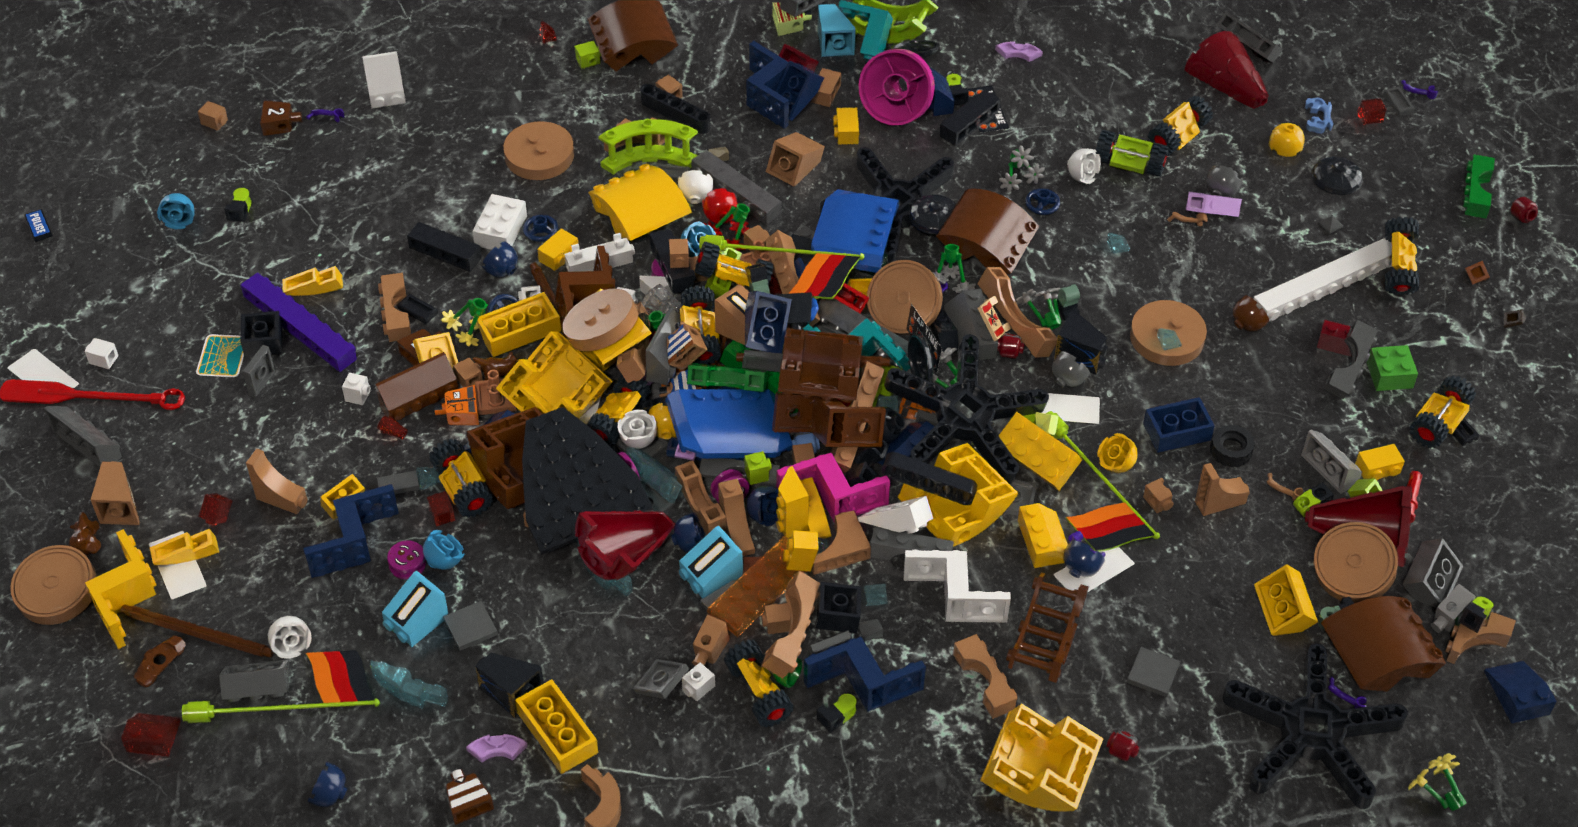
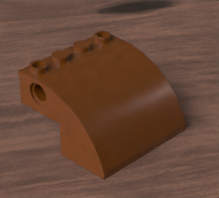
(632, 29)
(989, 228)
(820, 365)
(499, 455)
(1383, 642)

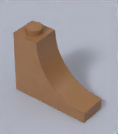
(272, 486)
(1219, 494)
(732, 504)
(848, 546)

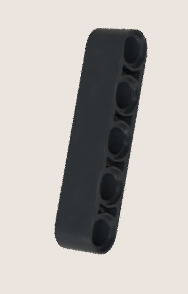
(675, 108)
(929, 478)

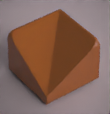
(1477, 272)

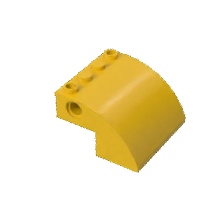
(640, 201)
(554, 379)
(959, 521)
(1041, 760)

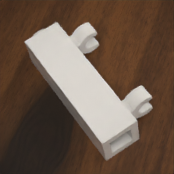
(583, 259)

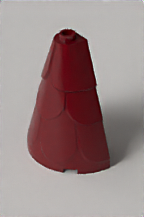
(1227, 67)
(1385, 509)
(620, 541)

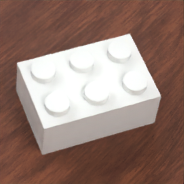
(499, 222)

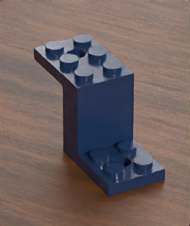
(763, 84)
(352, 547)
(864, 674)

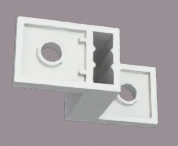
(953, 570)

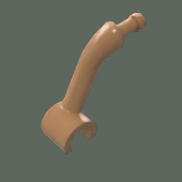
(1199, 218)
(1294, 494)

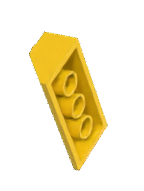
(518, 324)

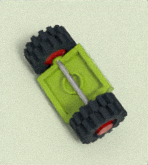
(1132, 153)

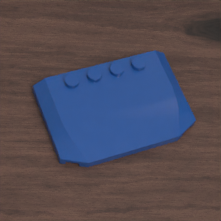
(856, 226)
(726, 423)

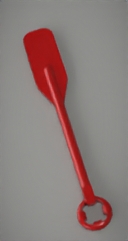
(53, 392)

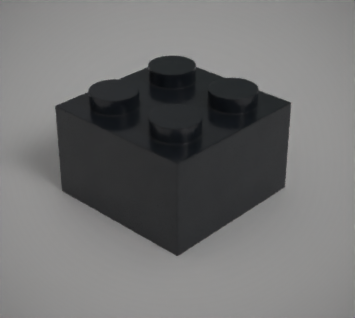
(260, 330)
(838, 607)

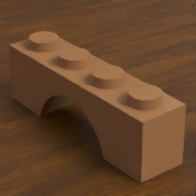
(393, 291)
(696, 495)
(973, 656)

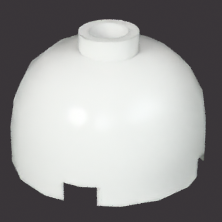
(1084, 165)
(695, 185)
(637, 429)
(289, 636)

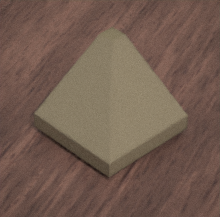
(721, 152)

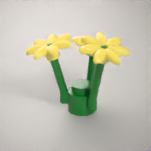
(476, 308)
(1454, 797)

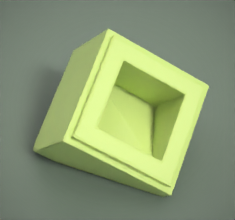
(1047, 422)

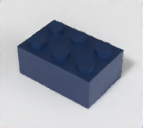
(1178, 424)

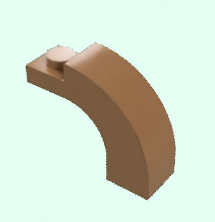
(609, 808)

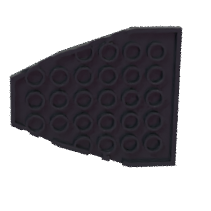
(570, 473)

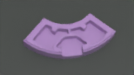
(1026, 51)
(493, 746)

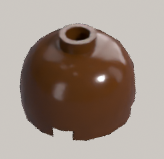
(1248, 315)

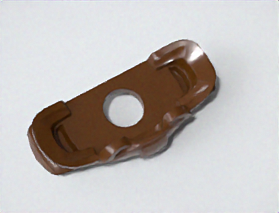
(148, 670)

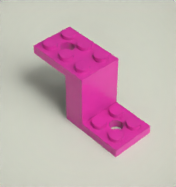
(834, 488)

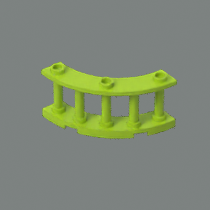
(911, 14)
(647, 153)

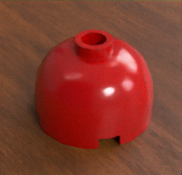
(718, 204)

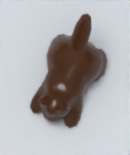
(502, 365)
(83, 535)

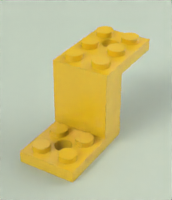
(123, 585)

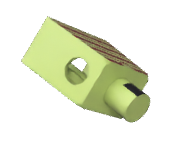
(786, 23)

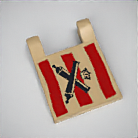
(991, 319)

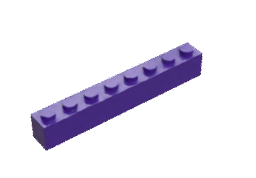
(300, 322)

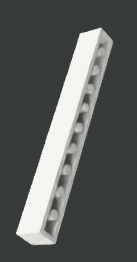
(1325, 279)

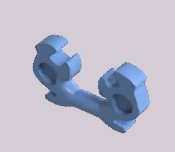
(1317, 125)

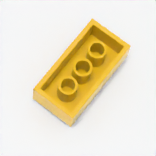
(1039, 451)
(556, 726)

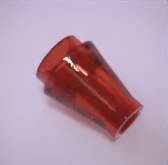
(391, 427)

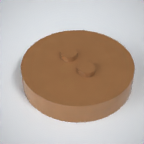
(538, 150)
(897, 288)
(1171, 316)
(600, 319)
(1355, 562)
(52, 584)

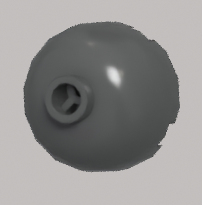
(1223, 181)
(1068, 371)

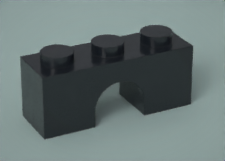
(863, 461)

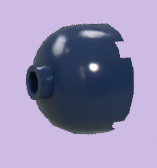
(501, 261)
(763, 505)
(687, 532)
(1082, 560)
(329, 787)

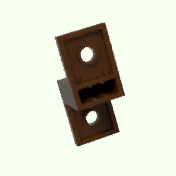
(576, 286)
(829, 421)

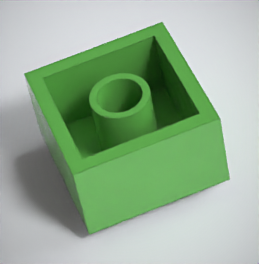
(1392, 368)

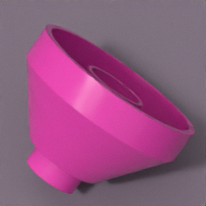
(883, 94)

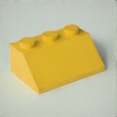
(633, 337)
(792, 505)
(1042, 534)
(1285, 602)

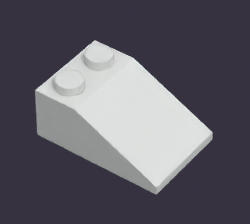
(384, 79)
(900, 516)

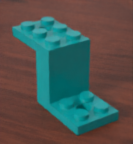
(877, 28)
(873, 340)

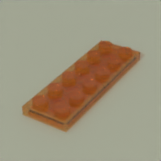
(754, 590)

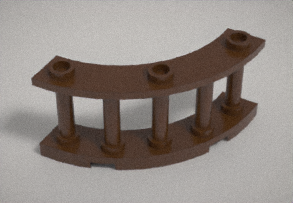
(1064, 639)

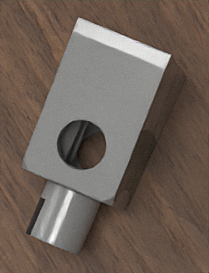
(1451, 609)

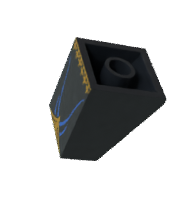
(1083, 342)
(507, 679)

